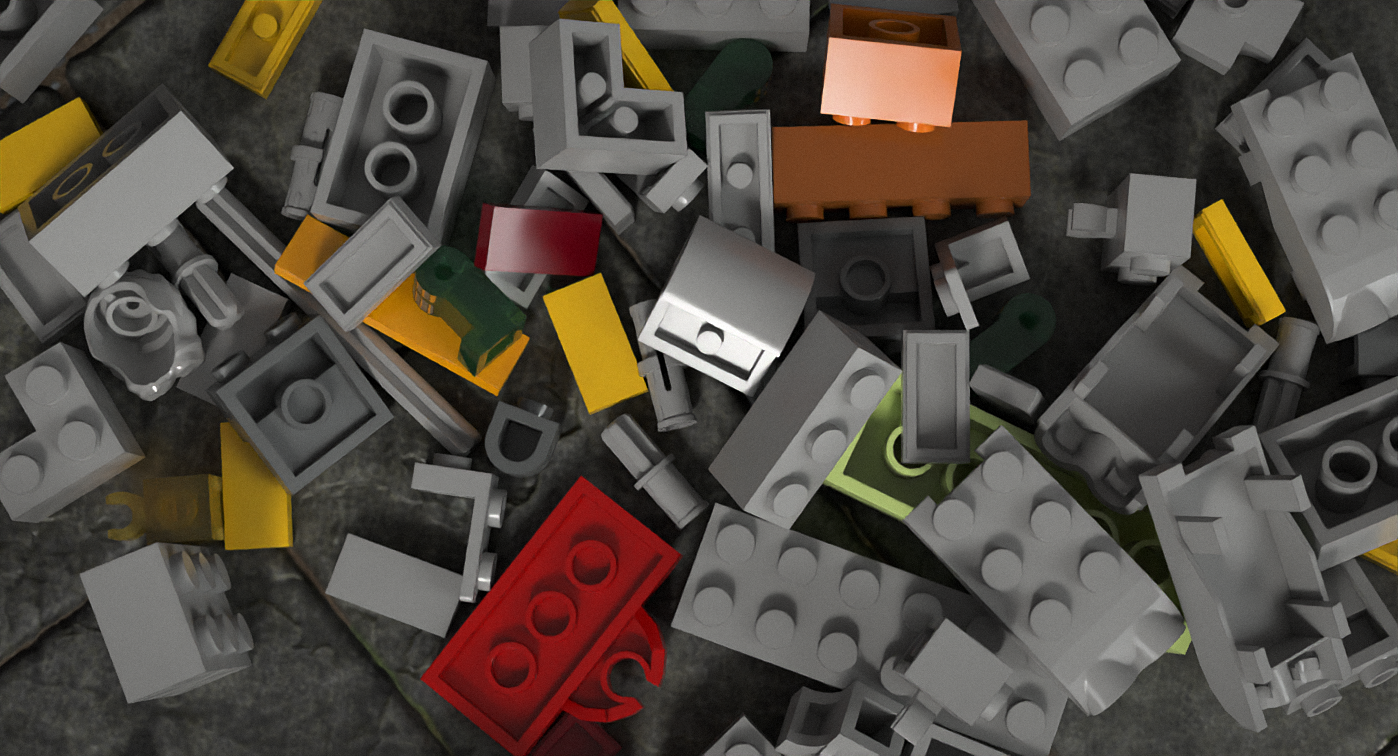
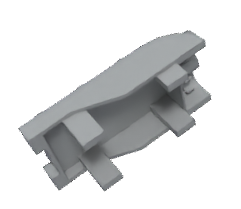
(1329, 194)
(1151, 391)
(1049, 574)
(1246, 576)

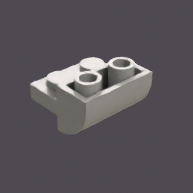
(727, 306)

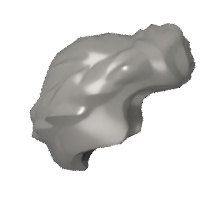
(143, 333)

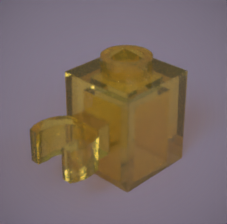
(174, 511)

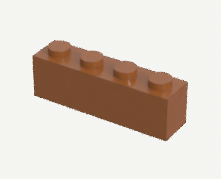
(900, 170)

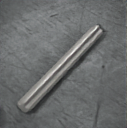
(361, 343)

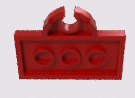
(560, 625)

